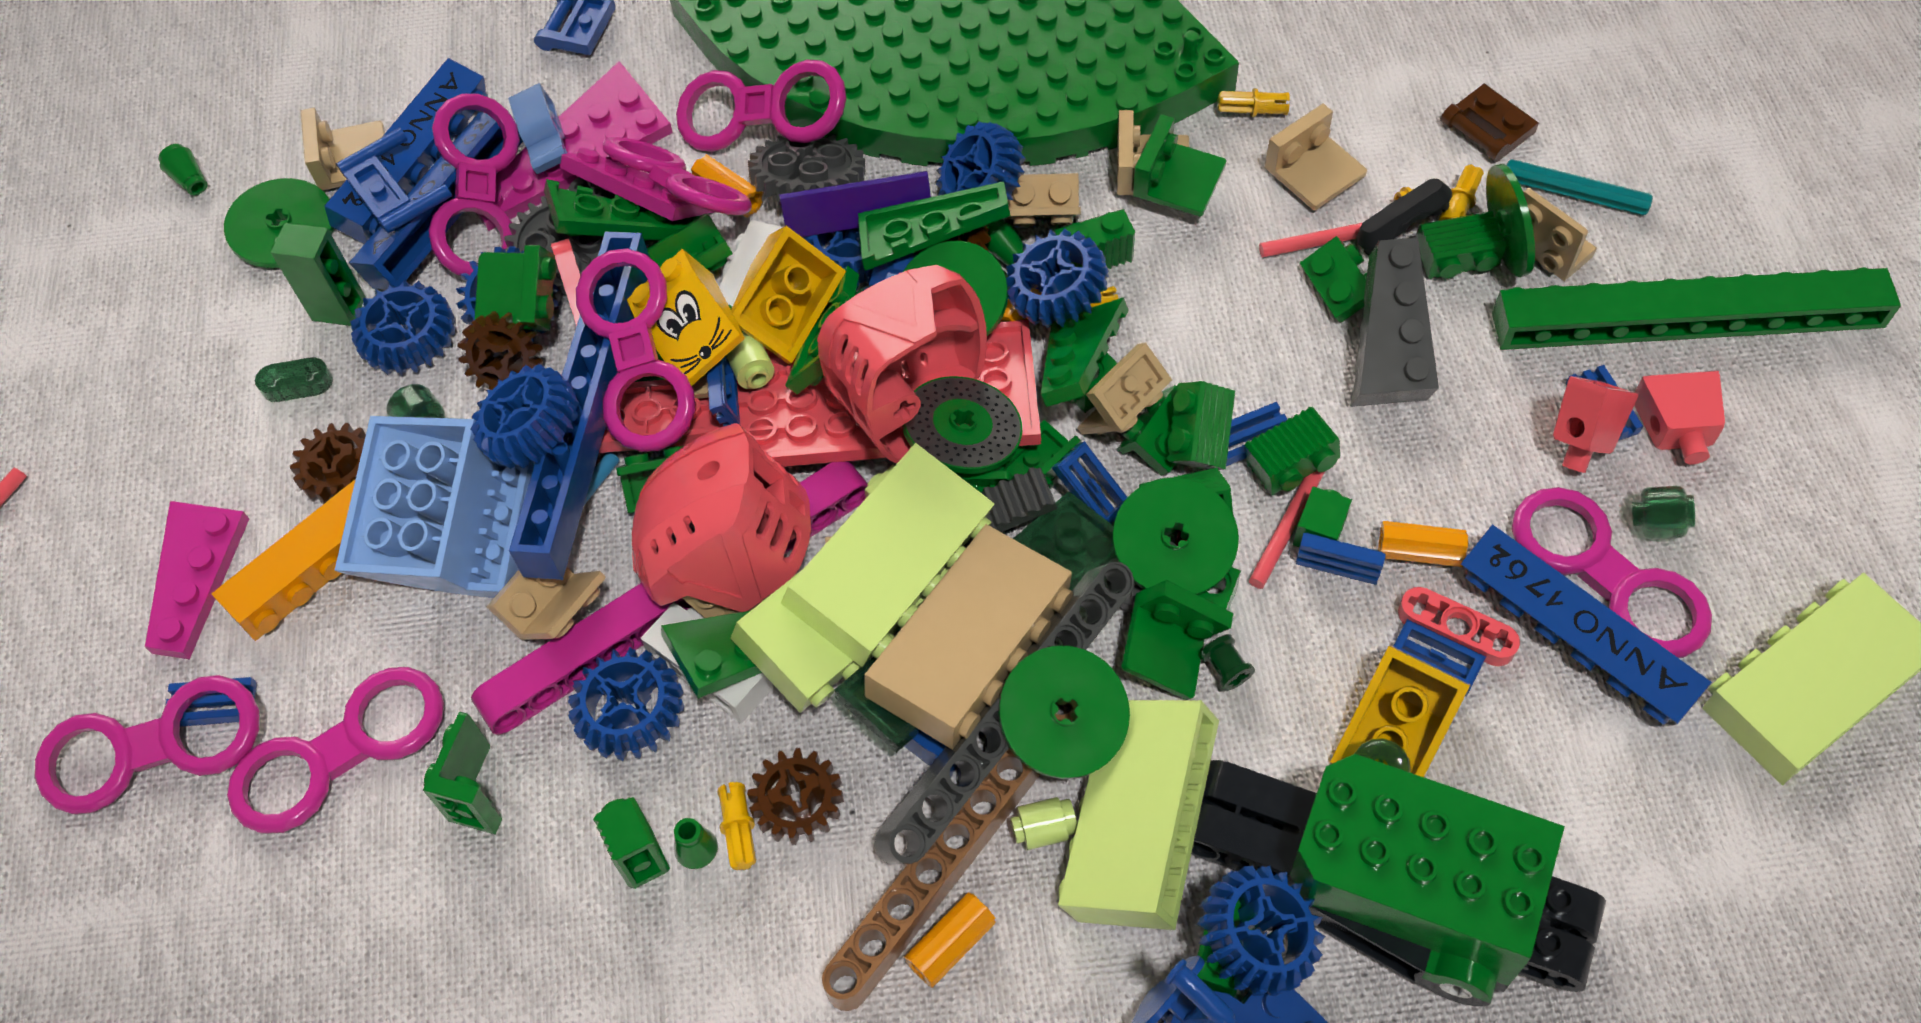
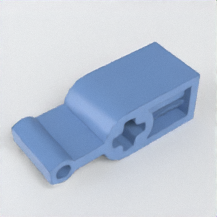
(538, 127)

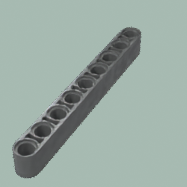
(969, 758)

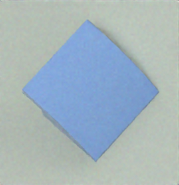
(432, 509)

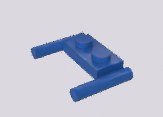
(380, 190)

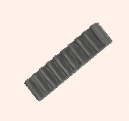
(1019, 500)

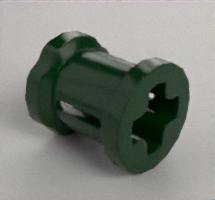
(1227, 662)

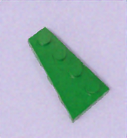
(925, 222)
(1076, 349)
(807, 365)
(708, 653)

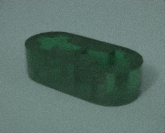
(293, 379)

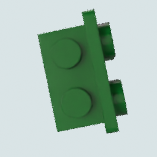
(1176, 173)
(1169, 636)
(453, 776)

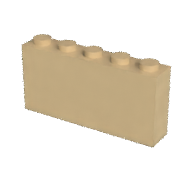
(968, 636)

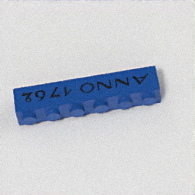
(415, 156)
(397, 254)
(1586, 625)

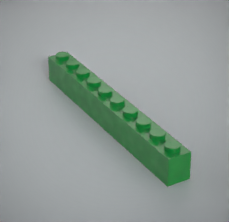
(1695, 308)

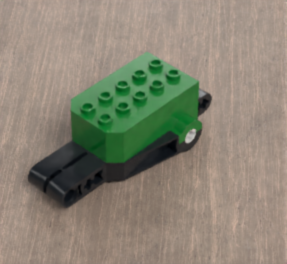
(1412, 873)

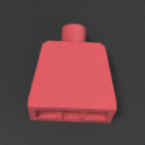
(1682, 412)
(1591, 419)

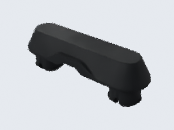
(1423, 201)

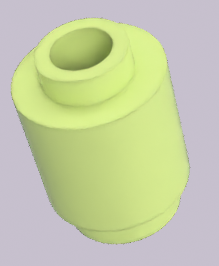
(750, 363)
(1044, 823)

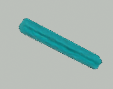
(1581, 187)

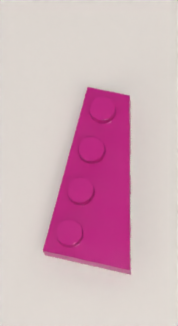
(628, 184)
(191, 566)

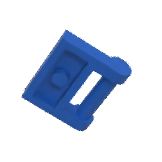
(581, 28)

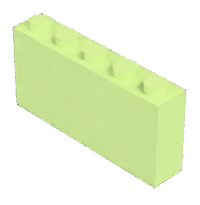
(888, 555)
(792, 652)
(1818, 677)
(1141, 819)

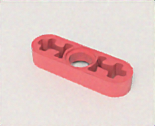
(568, 271)
(1451, 609)

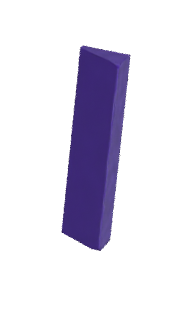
(838, 206)

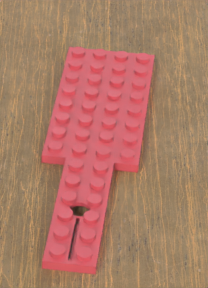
(813, 424)

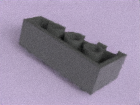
(1395, 329)

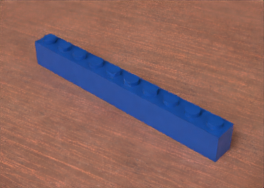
(563, 478)

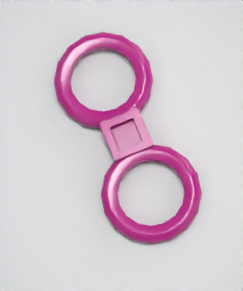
(761, 105)
(671, 173)
(474, 177)
(635, 350)
(1609, 570)
(146, 744)
(334, 750)

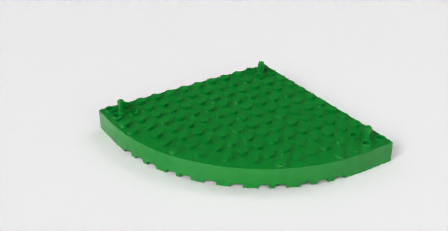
(937, 65)

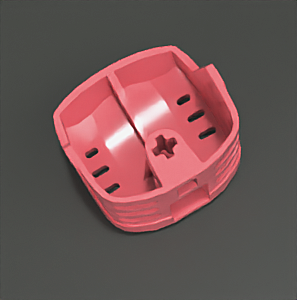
(895, 322)
(742, 520)

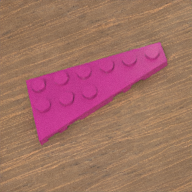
(606, 110)

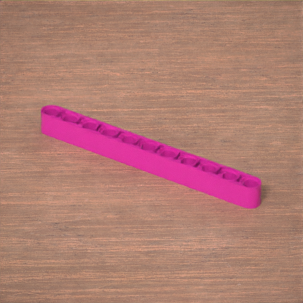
(550, 670)

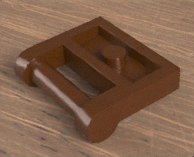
(1490, 121)

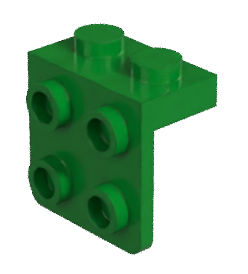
(518, 286)

